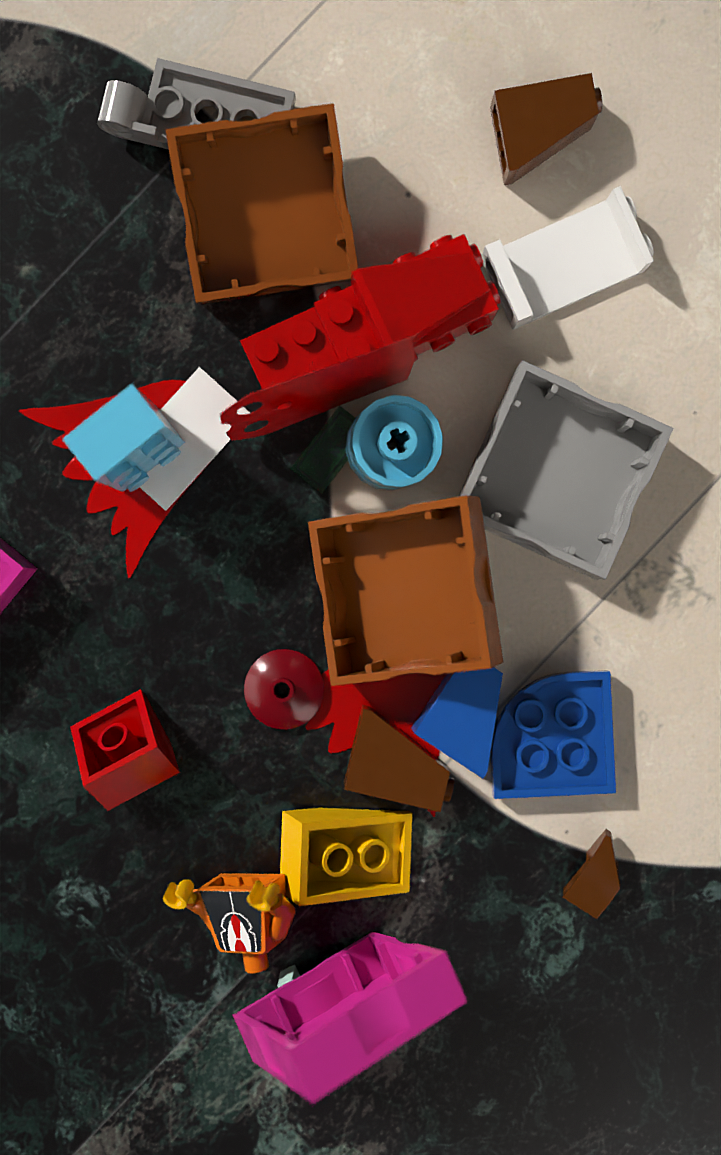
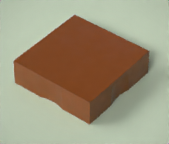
(263, 203)
(406, 591)

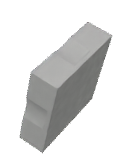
(564, 470)

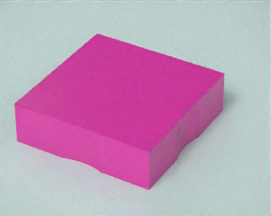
(348, 1012)

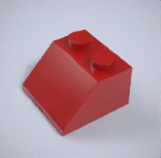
(123, 751)

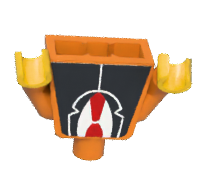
(241, 911)

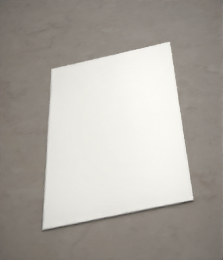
(196, 418)

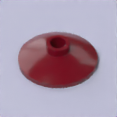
(304, 683)

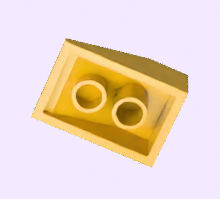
(345, 854)

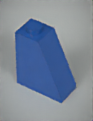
(463, 717)

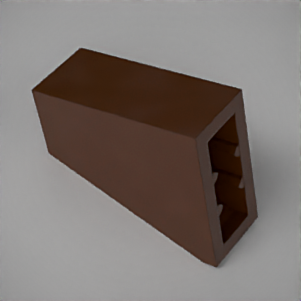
(541, 120)
(394, 766)

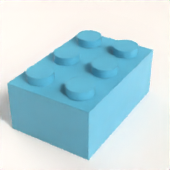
(125, 441)

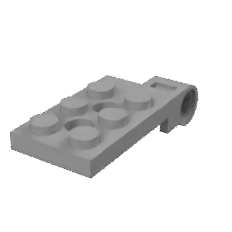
(178, 96)

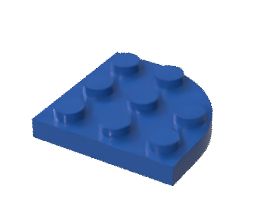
(556, 738)

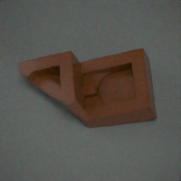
(597, 879)

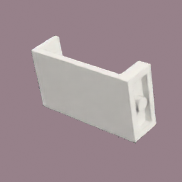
(568, 259)

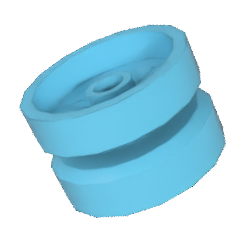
(415, 433)

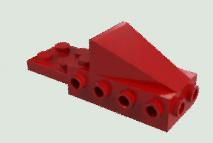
(415, 297)

